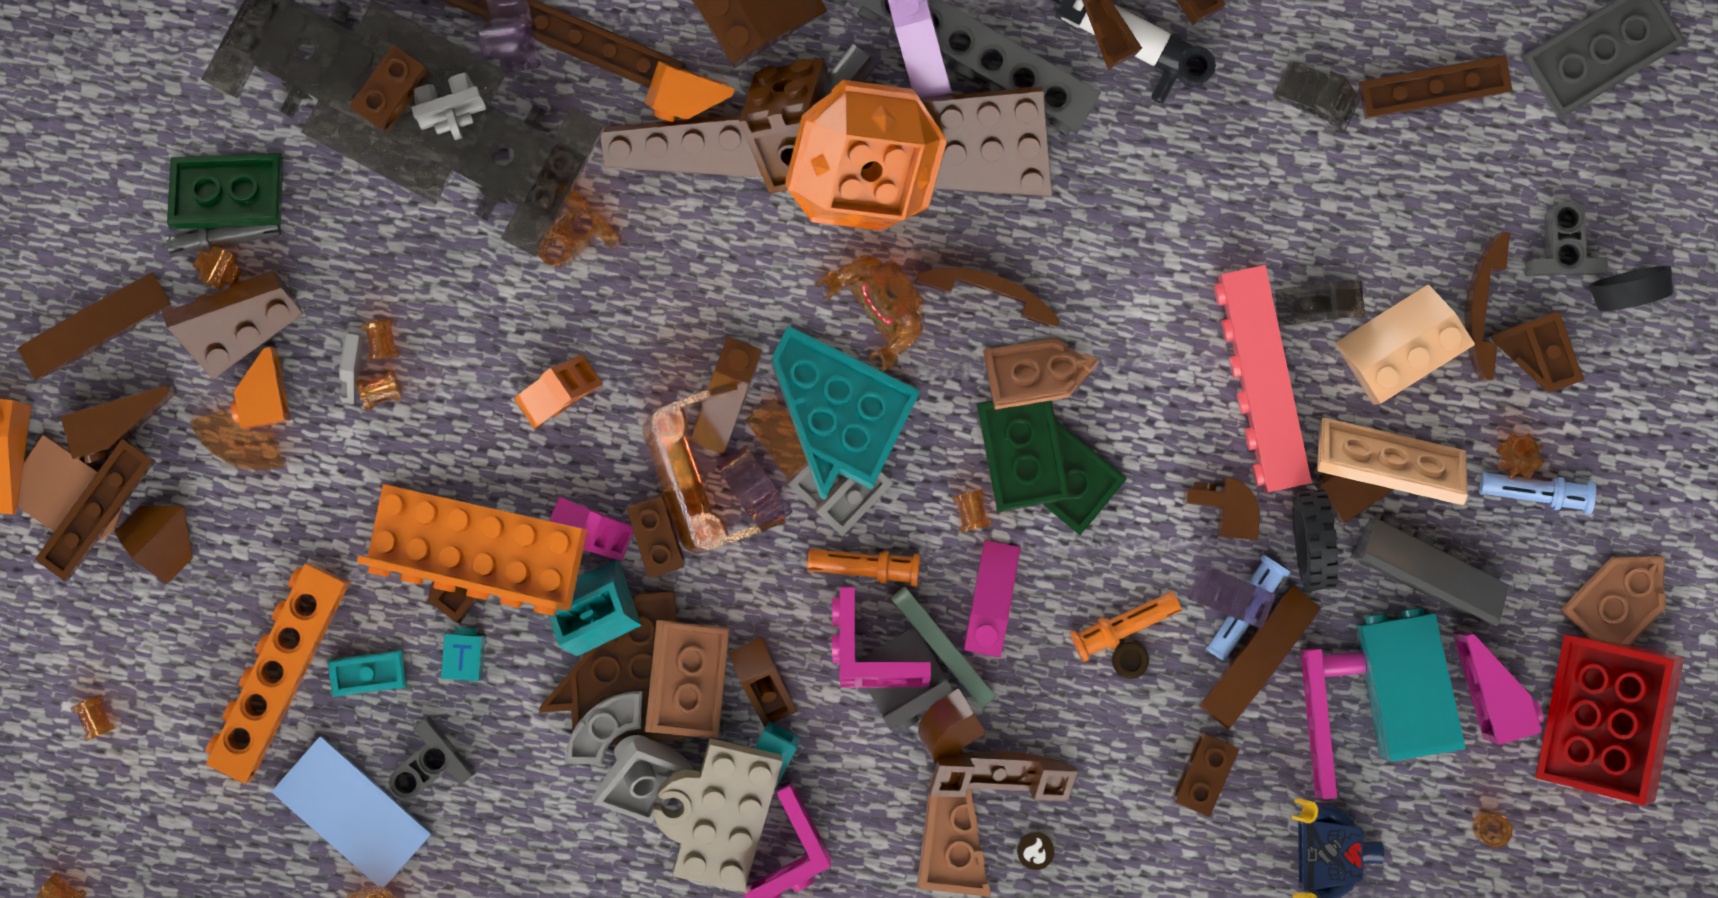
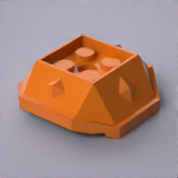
(857, 127)

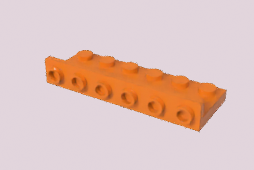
(475, 549)

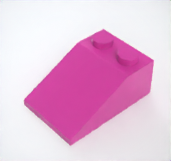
(1499, 700)

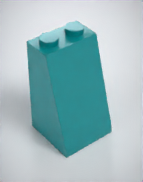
(1409, 686)

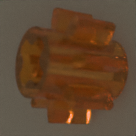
(217, 268)
(1520, 456)

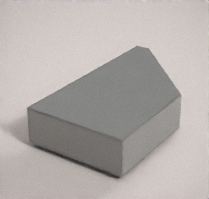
(350, 366)

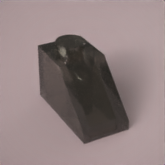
(1320, 303)

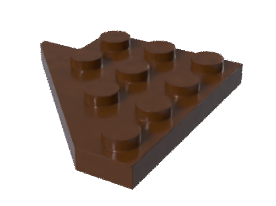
(617, 668)

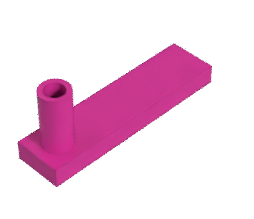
(1314, 670)

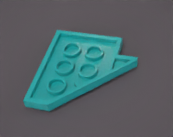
(840, 409)

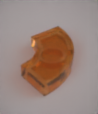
(236, 445)

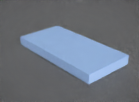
(351, 812)

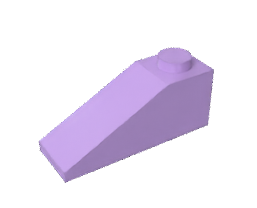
(920, 47)

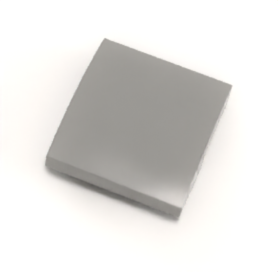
(845, 500)

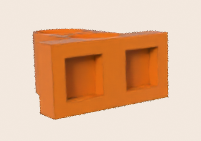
(557, 390)

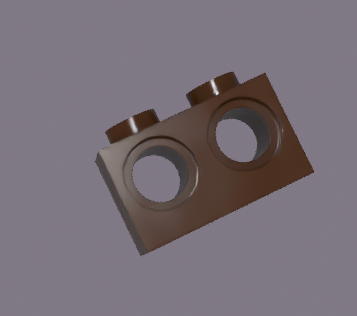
(389, 89)
(655, 535)
(1205, 774)

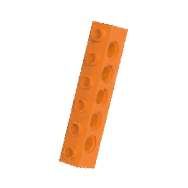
(223, 750)

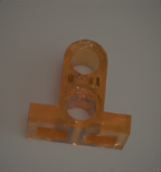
(576, 243)

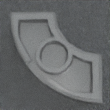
(602, 725)

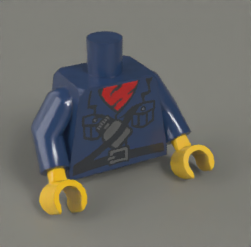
(1331, 851)

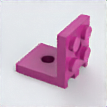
(868, 674)
(802, 871)

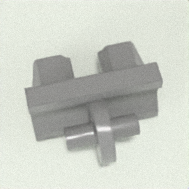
(449, 111)

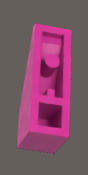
(992, 599)

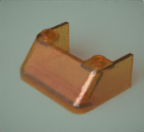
(679, 478)

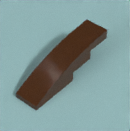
(93, 326)
(1259, 657)

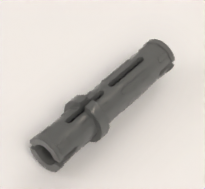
(205, 238)

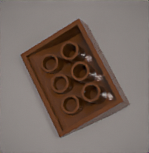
(752, 26)

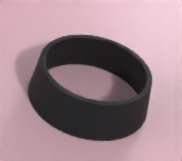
(1632, 288)

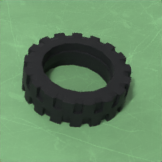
(1315, 540)

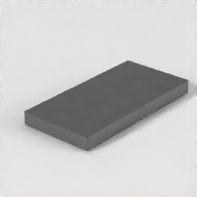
(1601, 52)

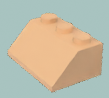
(1404, 344)

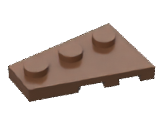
(951, 848)

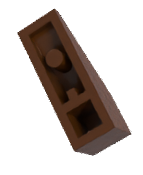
(719, 416)
(102, 427)

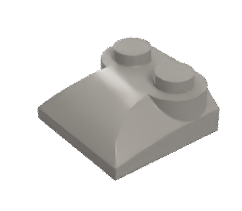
(637, 775)

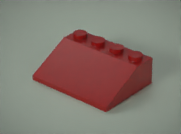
(1610, 718)

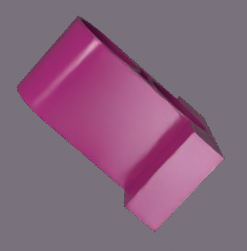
(604, 534)

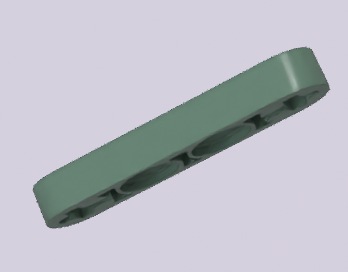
(943, 647)

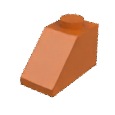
(683, 92)
(261, 393)

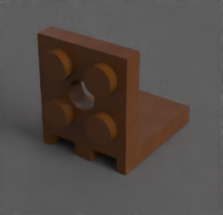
(775, 111)

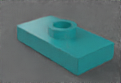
(367, 673)

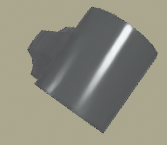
(852, 66)

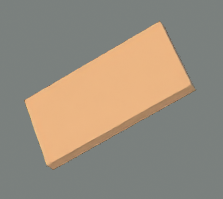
(1392, 461)

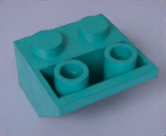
(599, 610)

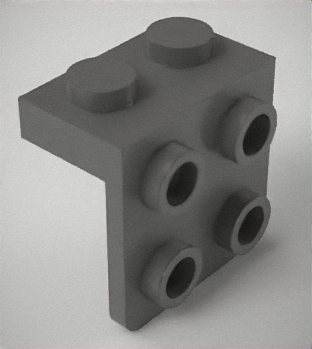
(902, 705)

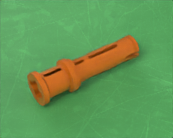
(881, 566)
(1109, 632)

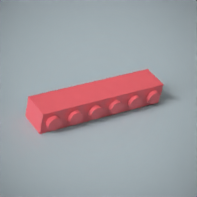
(1263, 379)

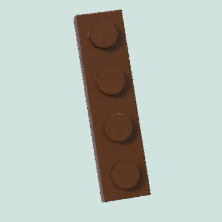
(1435, 87)
(95, 510)

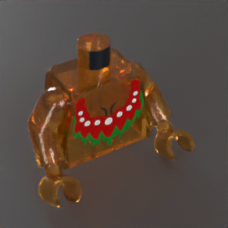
(887, 300)

